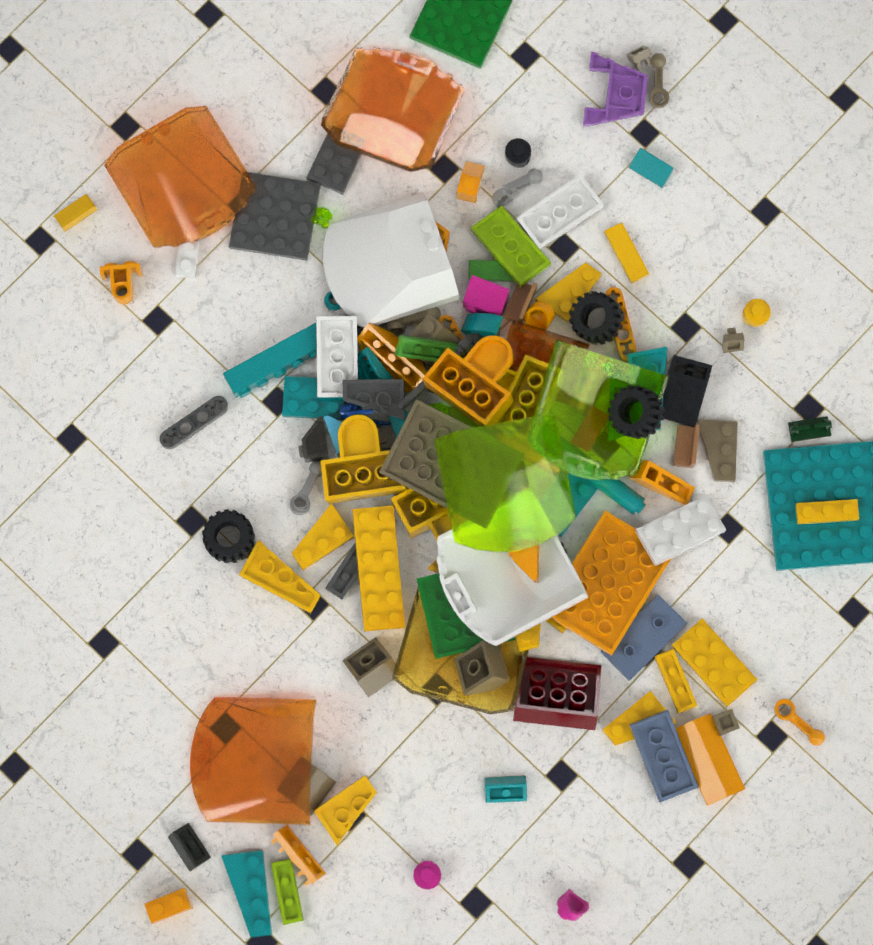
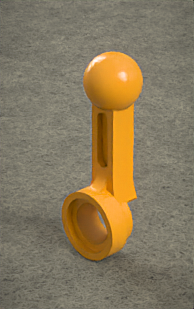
(816, 737)

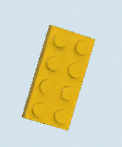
(714, 662)

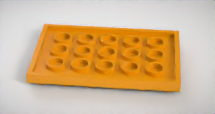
(617, 583)

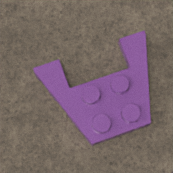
(624, 95)

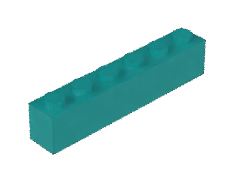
(272, 362)

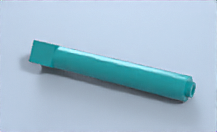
(620, 494)

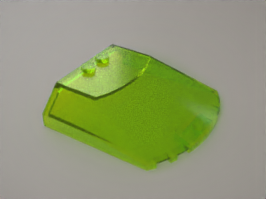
(579, 394)
(505, 484)

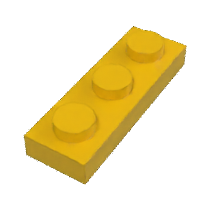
(827, 511)

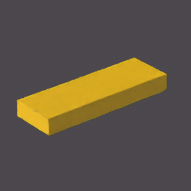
(626, 253)
(675, 681)

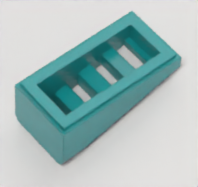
(376, 370)

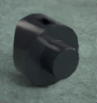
(518, 152)

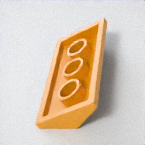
(709, 759)

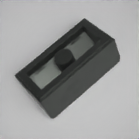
(189, 847)

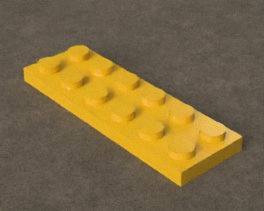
(378, 568)

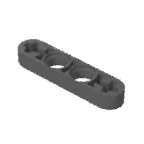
(191, 419)

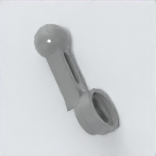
(504, 195)
(315, 472)

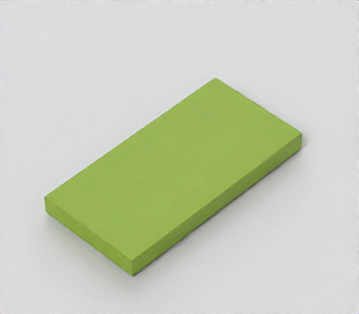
(510, 246)

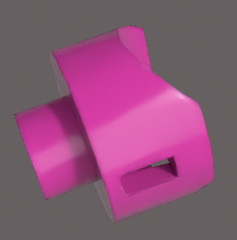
(427, 875)
(571, 906)

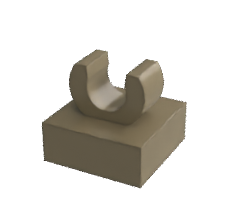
(638, 55)
(732, 342)

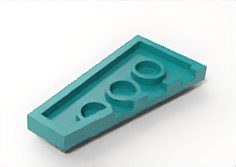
(652, 360)
(250, 887)

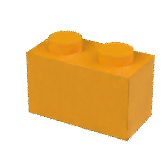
(168, 906)

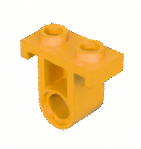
(121, 278)

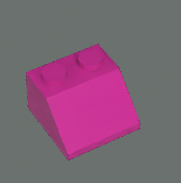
(485, 297)

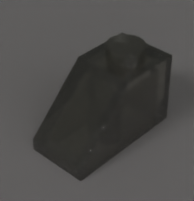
(314, 443)

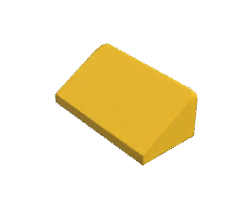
(75, 212)

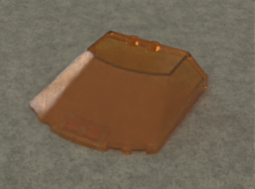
(393, 107)
(181, 178)
(254, 760)

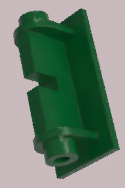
(810, 429)

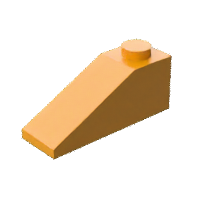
(663, 482)

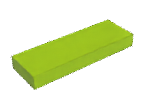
(287, 891)

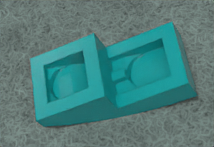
(481, 323)

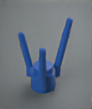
(350, 409)

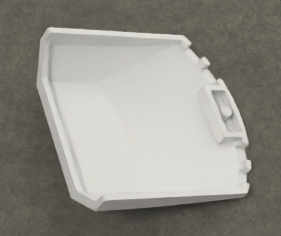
(388, 262)
(495, 593)

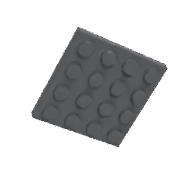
(276, 217)

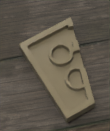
(721, 447)

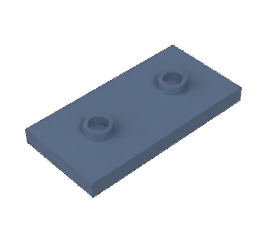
(646, 637)
(663, 756)

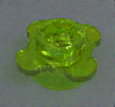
(325, 214)

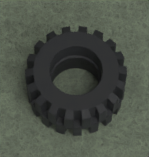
(585, 307)
(621, 412)
(224, 519)

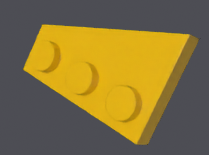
(322, 539)

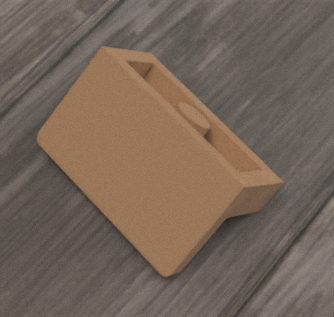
(520, 302)
(686, 446)

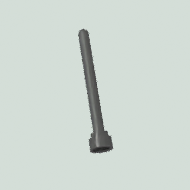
(462, 350)

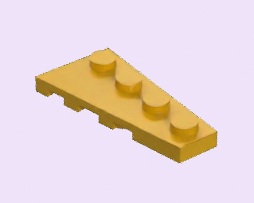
(276, 577)

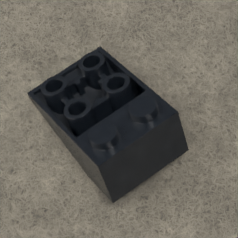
(685, 390)

